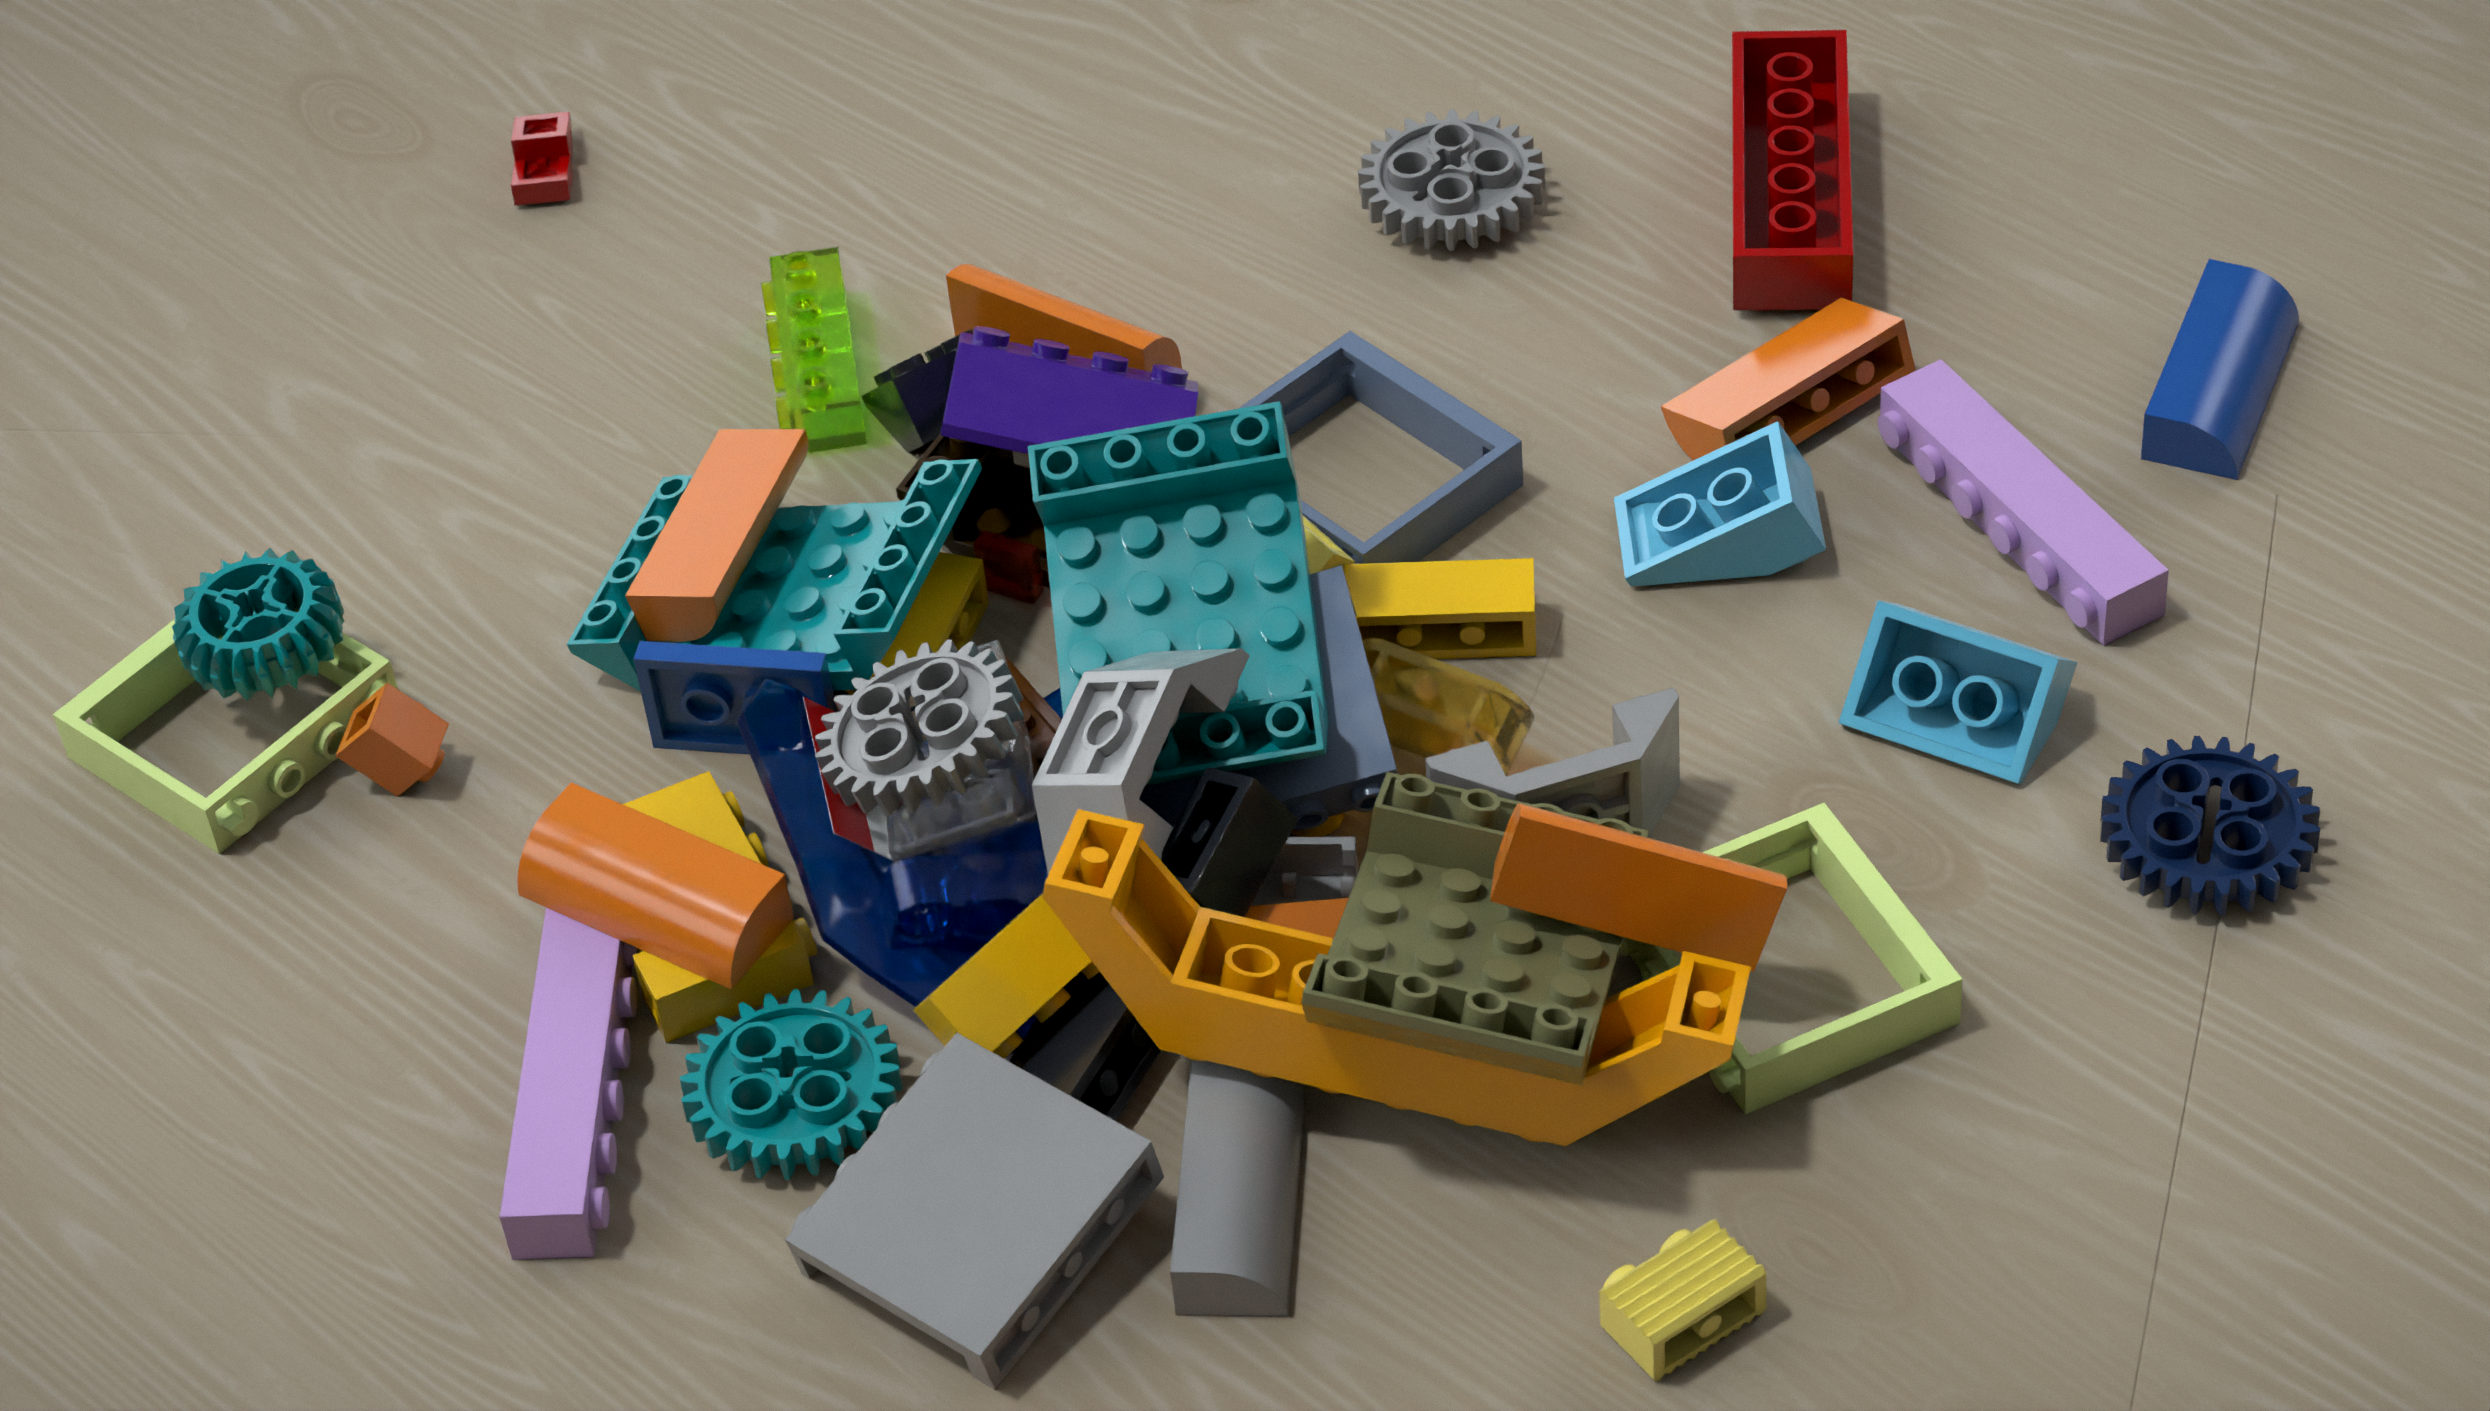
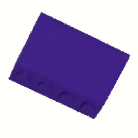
(1041, 394)

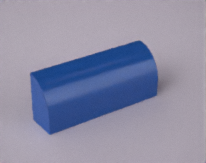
(2220, 371)

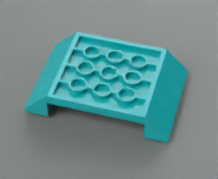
(1189, 545)
(815, 583)

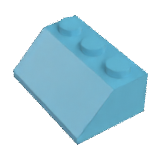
(1956, 691)

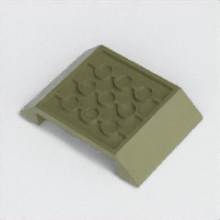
(1443, 965)

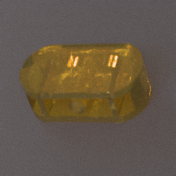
(1443, 707)

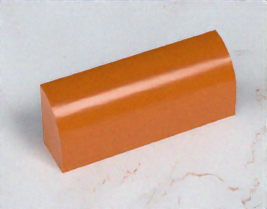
(1030, 314)
(1796, 378)
(714, 531)
(653, 885)
(1635, 886)

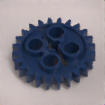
(2259, 836)

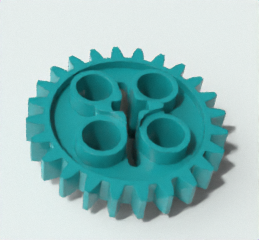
(790, 1083)

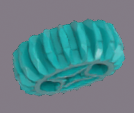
(261, 633)

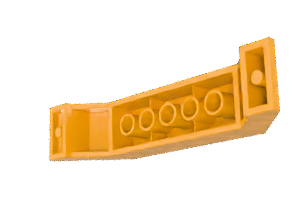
(1236, 986)

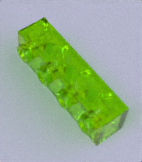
(815, 349)

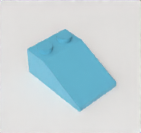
(1722, 515)

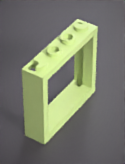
(156, 675)
(1930, 983)

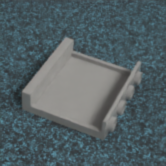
(977, 1205)

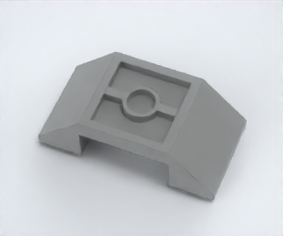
(1116, 733)
(1619, 782)

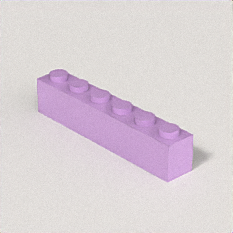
(2023, 502)
(569, 1093)

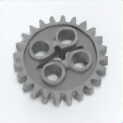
(1451, 179)
(962, 709)

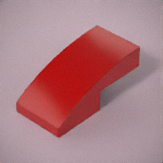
(542, 158)

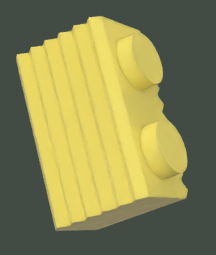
(1682, 1298)

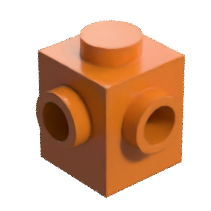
(393, 740)

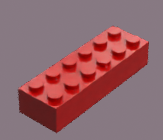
(1791, 170)

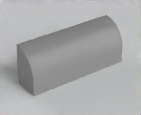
(1237, 1193)

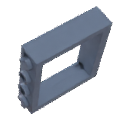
(1424, 411)

